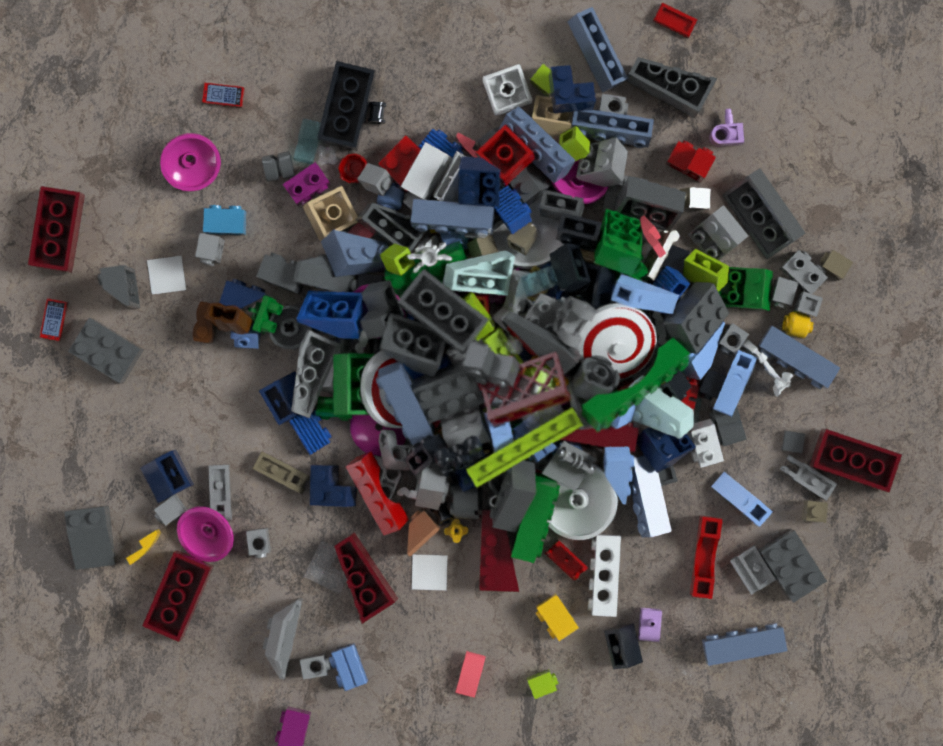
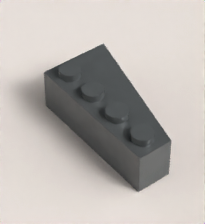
(672, 85)

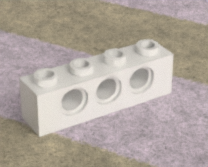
(608, 606)

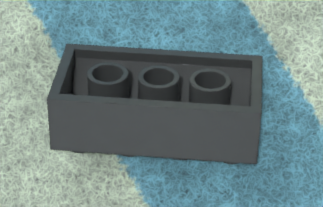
(529, 182)
(763, 213)
(442, 312)

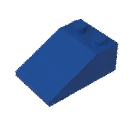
(334, 313)

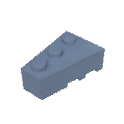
(353, 253)

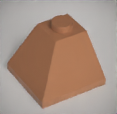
(420, 530)

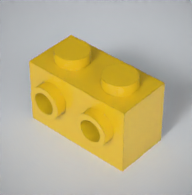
(557, 617)

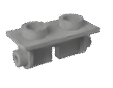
(516, 295)

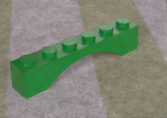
(605, 408)

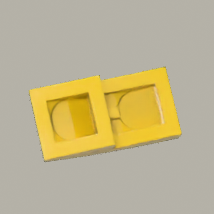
(147, 543)

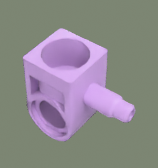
(733, 132)
(649, 624)

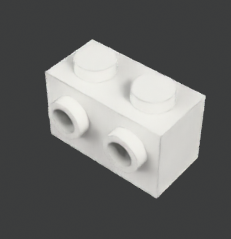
(706, 442)

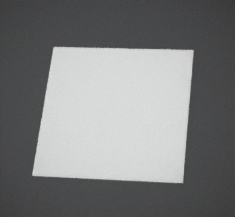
(166, 275)
(429, 572)

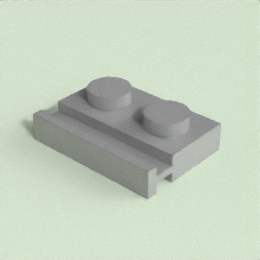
(752, 569)

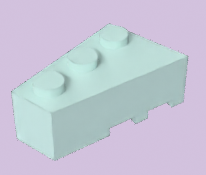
(481, 274)
(664, 413)

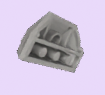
(282, 636)

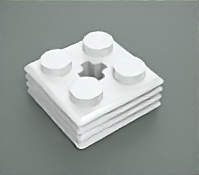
(513, 78)

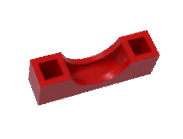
(365, 474)
(704, 560)

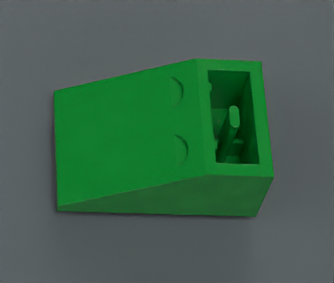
(619, 243)
(748, 289)

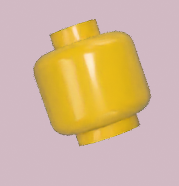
(797, 325)

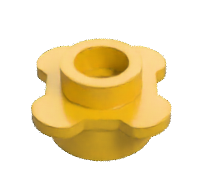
(462, 530)

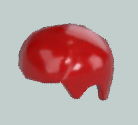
(351, 168)

